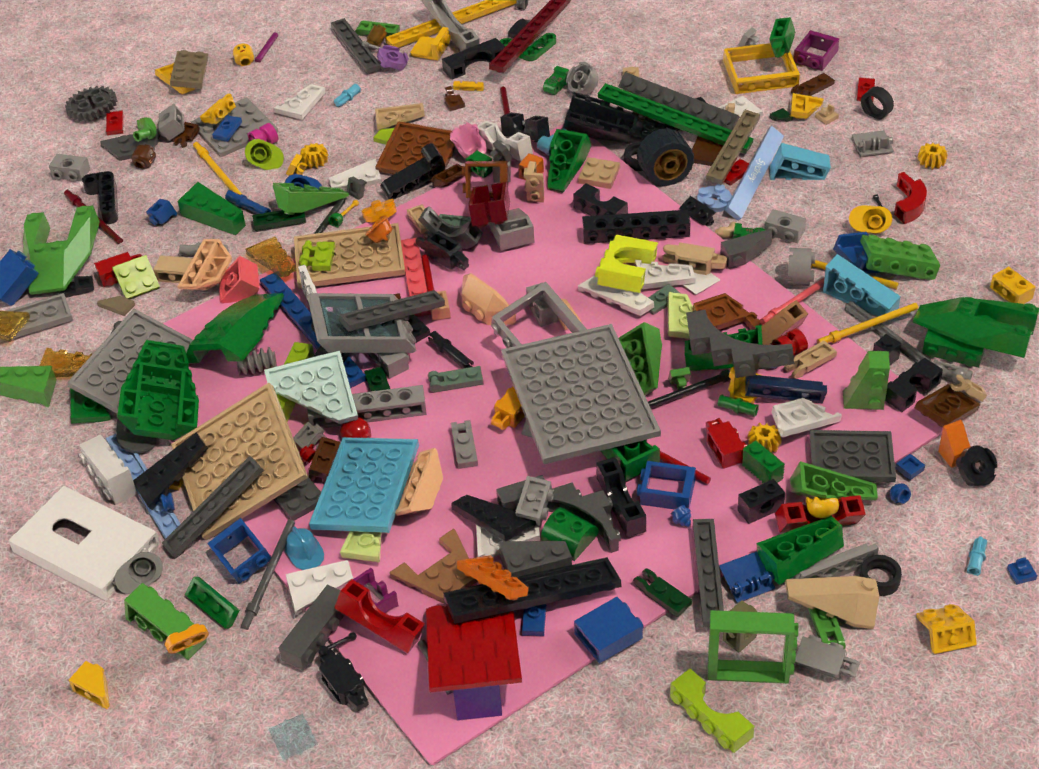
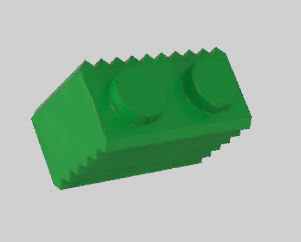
(762, 463)

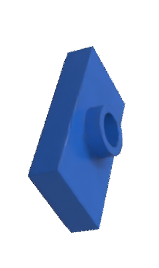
(227, 128)
(534, 621)

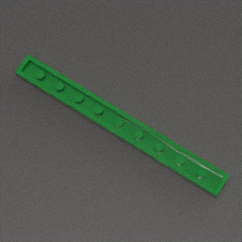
(667, 115)

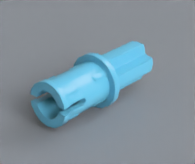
(347, 95)
(977, 556)

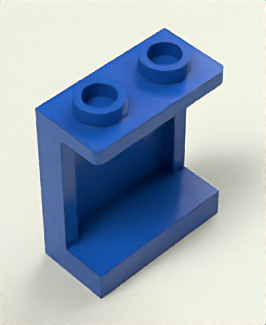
(851, 249)

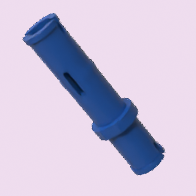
(243, 201)

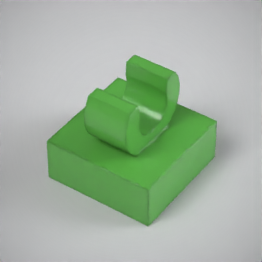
(679, 377)

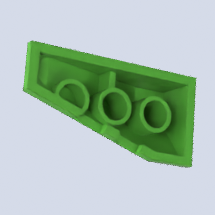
(297, 199)

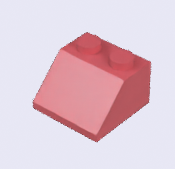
(239, 281)

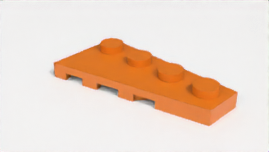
(493, 576)

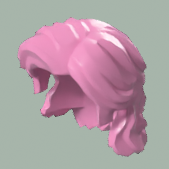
(468, 139)

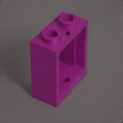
(813, 39)

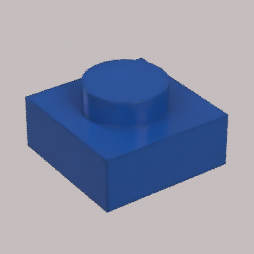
(910, 466)

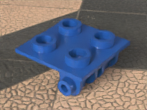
(747, 577)

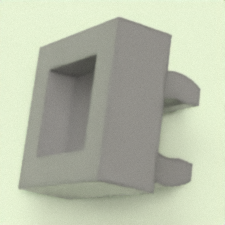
(749, 38)

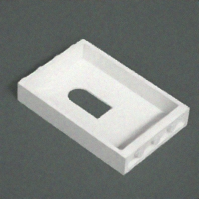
(101, 553)

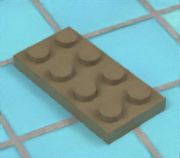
(189, 69)

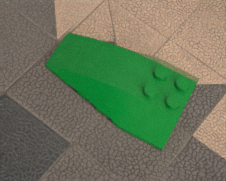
(235, 328)
(159, 393)

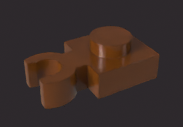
(189, 133)

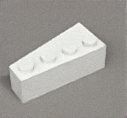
(108, 469)

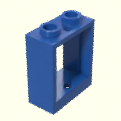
(666, 499)
(222, 544)

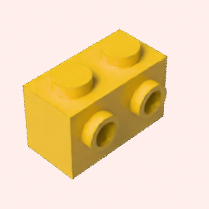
(1012, 286)

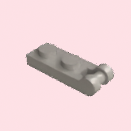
(464, 445)

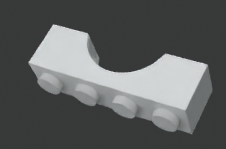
(519, 143)

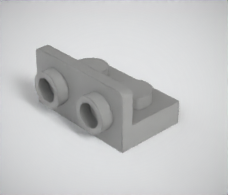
(535, 499)

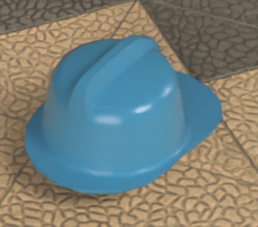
(303, 549)

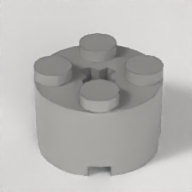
(800, 266)

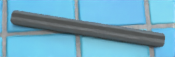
(881, 330)

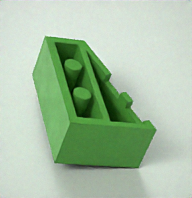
(28, 383)
(869, 384)

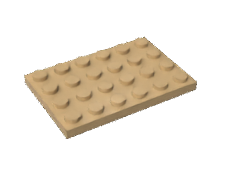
(354, 256)

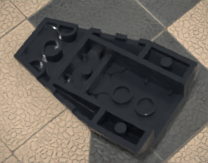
(605, 122)

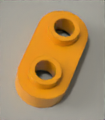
(185, 639)

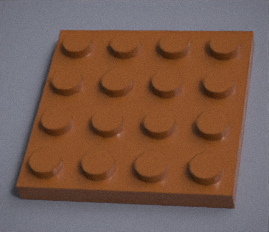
(406, 145)

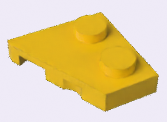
(804, 106)

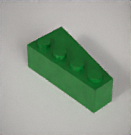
(211, 209)
(705, 360)
(633, 457)
(800, 548)

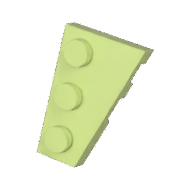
(678, 306)
(362, 546)

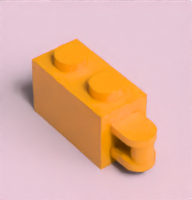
(507, 410)

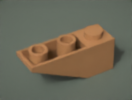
(783, 322)

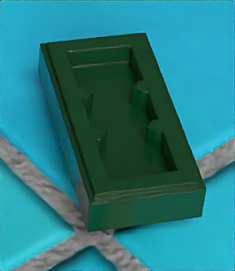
(376, 379)

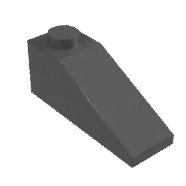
(745, 248)

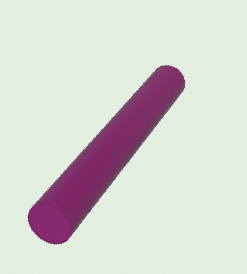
(267, 46)

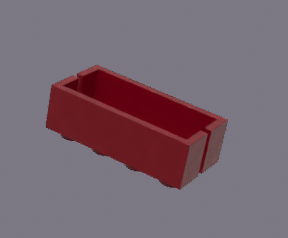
(484, 210)

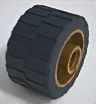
(665, 157)

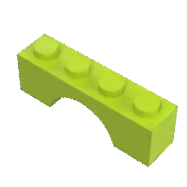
(731, 728)

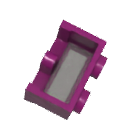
(378, 591)

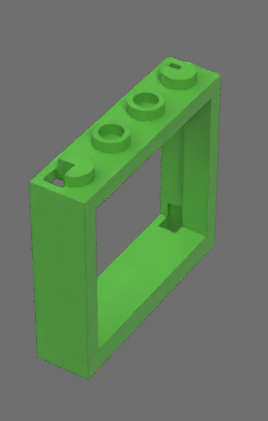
(755, 624)

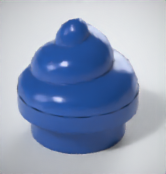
(900, 493)
(682, 516)

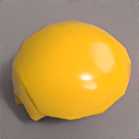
(822, 506)

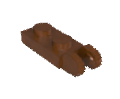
(813, 85)

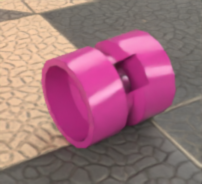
(265, 132)

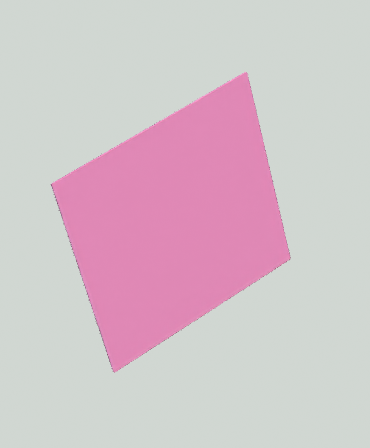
(508, 457)

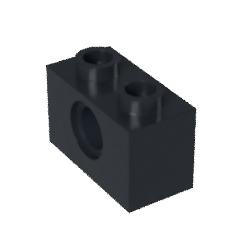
(760, 501)

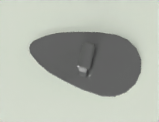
(131, 442)

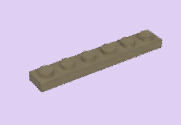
(733, 147)

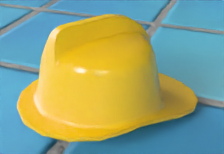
(870, 219)

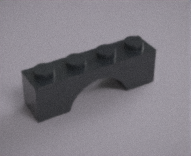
(457, 63)
(629, 513)

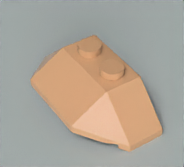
(206, 266)
(483, 300)
(422, 484)

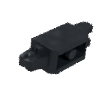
(443, 250)
(342, 680)

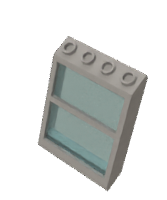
(384, 337)

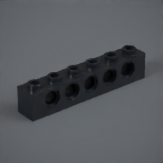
(636, 225)

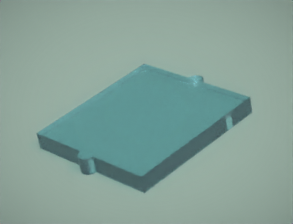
(293, 737)

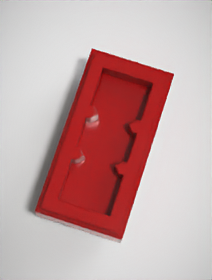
(864, 85)
(115, 123)
(736, 172)

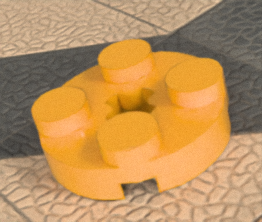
(379, 209)

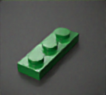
(212, 602)

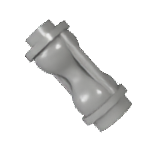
(953, 372)

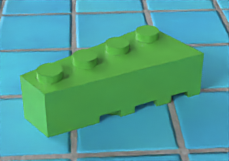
(158, 616)

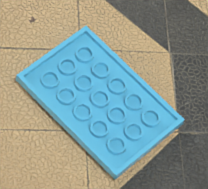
(365, 485)

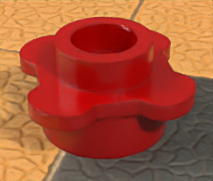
(307, 453)

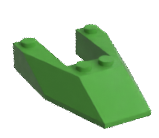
(58, 260)

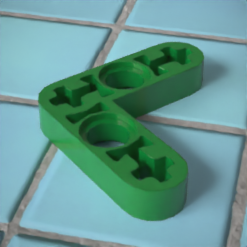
(533, 52)

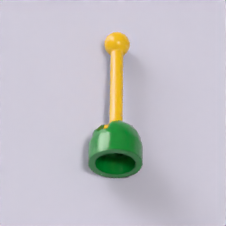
(336, 219)

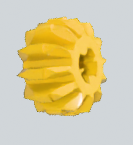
(314, 155)
(932, 155)
(766, 436)

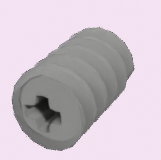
(257, 361)

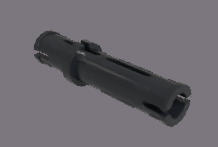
(445, 346)

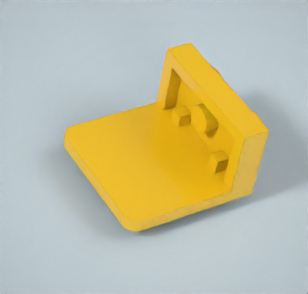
(431, 47)

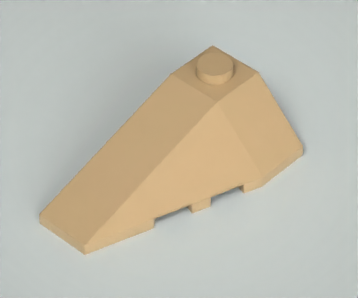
(845, 597)

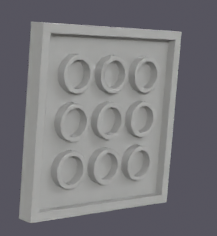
(251, 118)

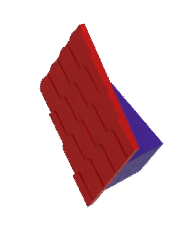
(472, 660)

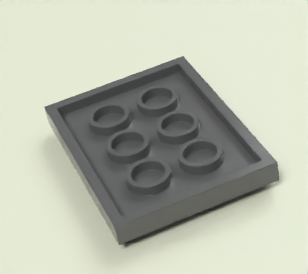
(854, 453)

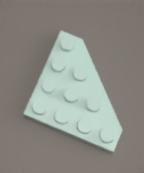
(316, 384)

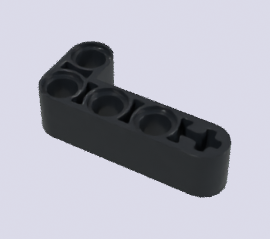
(414, 174)
(104, 185)

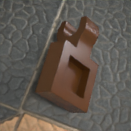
(453, 101)

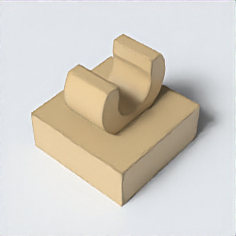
(827, 114)

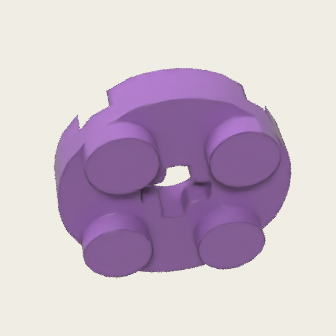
(391, 57)

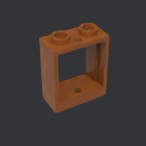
(466, 171)

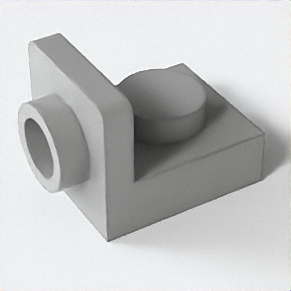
(309, 435)

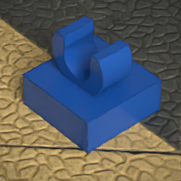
(1022, 571)

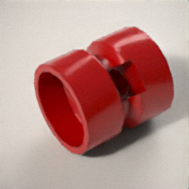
(795, 338)

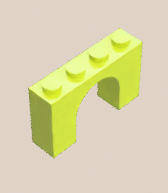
(625, 250)

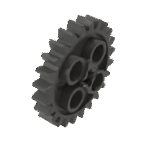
(102, 99)

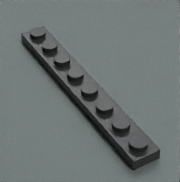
(678, 101)

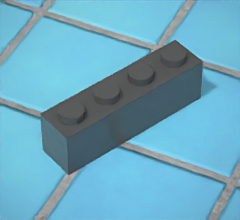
(312, 629)

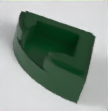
(782, 115)

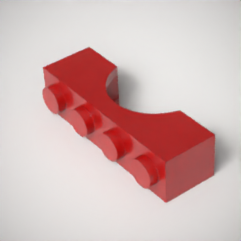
(796, 515)
(358, 605)

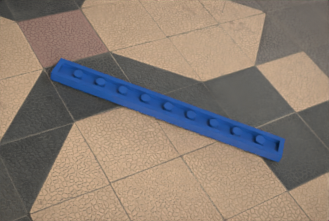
(303, 319)

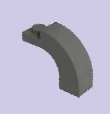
(465, 234)

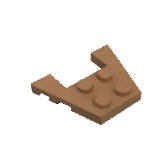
(442, 575)

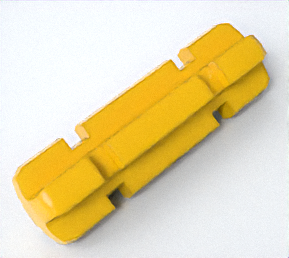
(468, 86)

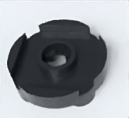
(967, 468)

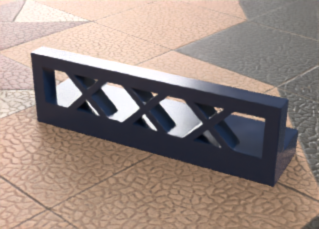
(784, 388)

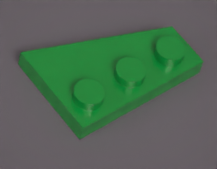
(86, 410)

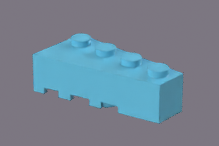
(852, 284)

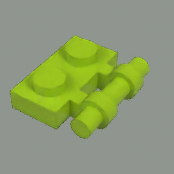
(323, 255)

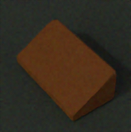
(447, 175)

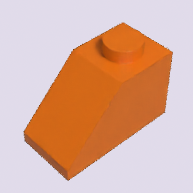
(953, 442)

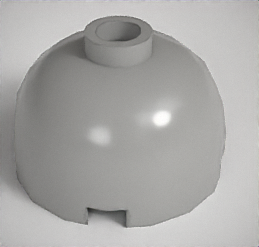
(582, 78)

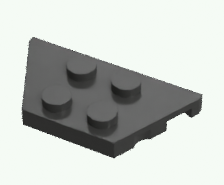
(125, 145)

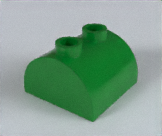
(569, 528)

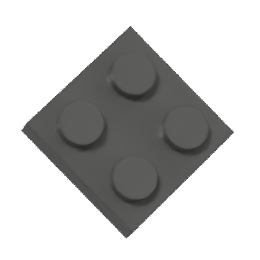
(299, 499)

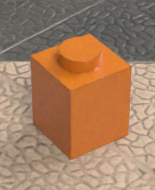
(524, 164)

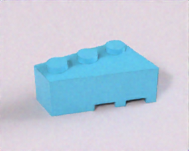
(799, 163)

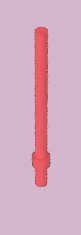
(801, 296)

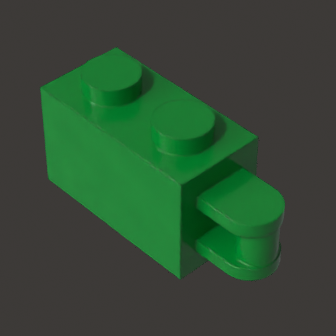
(782, 36)

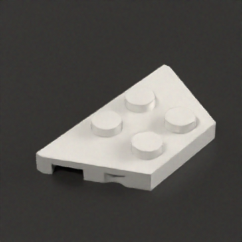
(801, 416)

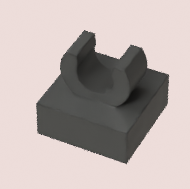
(500, 152)
(356, 187)

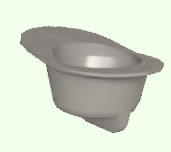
(139, 569)

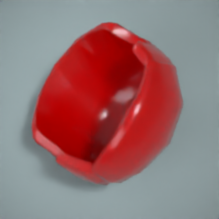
(355, 429)

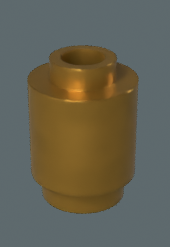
(376, 35)

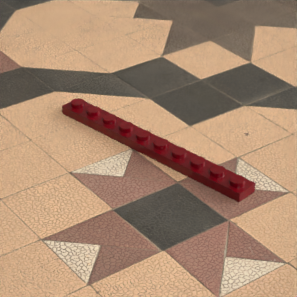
(527, 35)

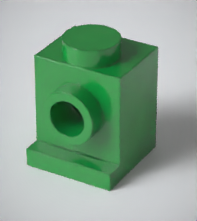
(481, 171)

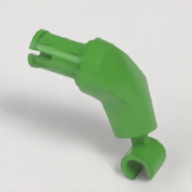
(147, 127)

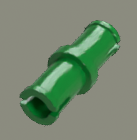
(738, 405)

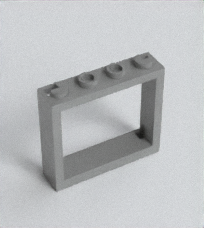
(553, 302)

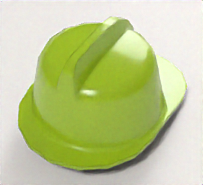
(260, 150)

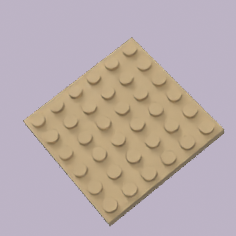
(245, 429)

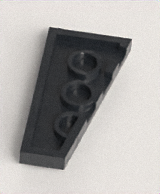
(169, 469)
(492, 517)

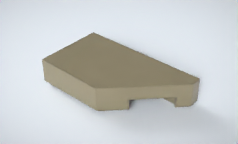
(117, 305)

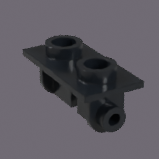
(698, 211)

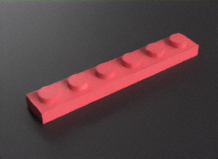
(414, 270)

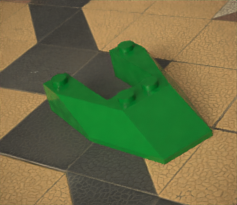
(982, 323)

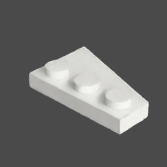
(488, 543)

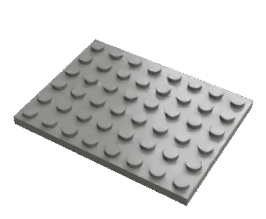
(579, 394)

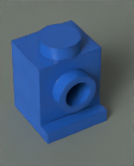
(161, 212)

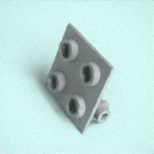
(873, 143)

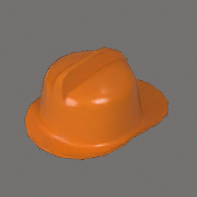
(379, 230)

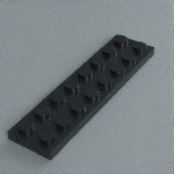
(543, 588)

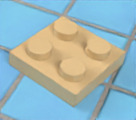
(599, 172)

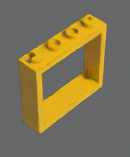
(762, 82)

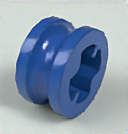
(168, 502)

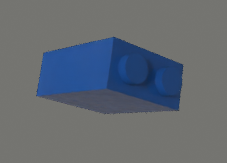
(15, 276)
(608, 629)

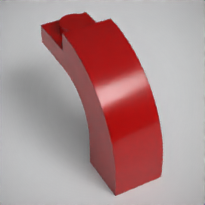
(912, 206)

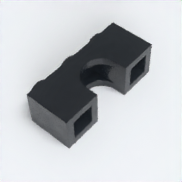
(534, 126)
(588, 201)
(902, 391)

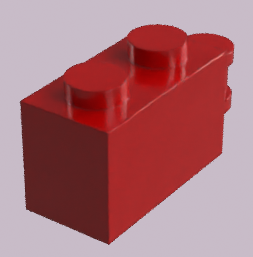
(105, 270)
(725, 442)

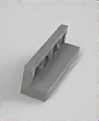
(839, 564)

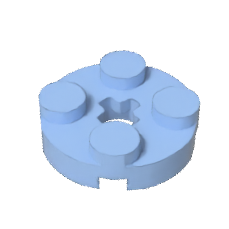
(718, 191)

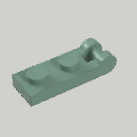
(455, 379)

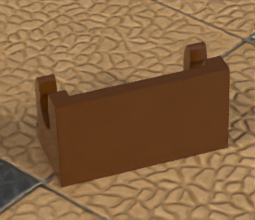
(323, 459)

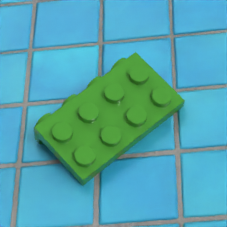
(900, 257)

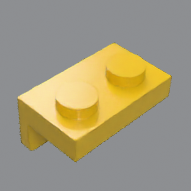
(218, 110)

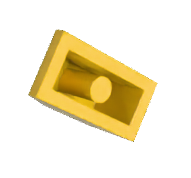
(91, 683)

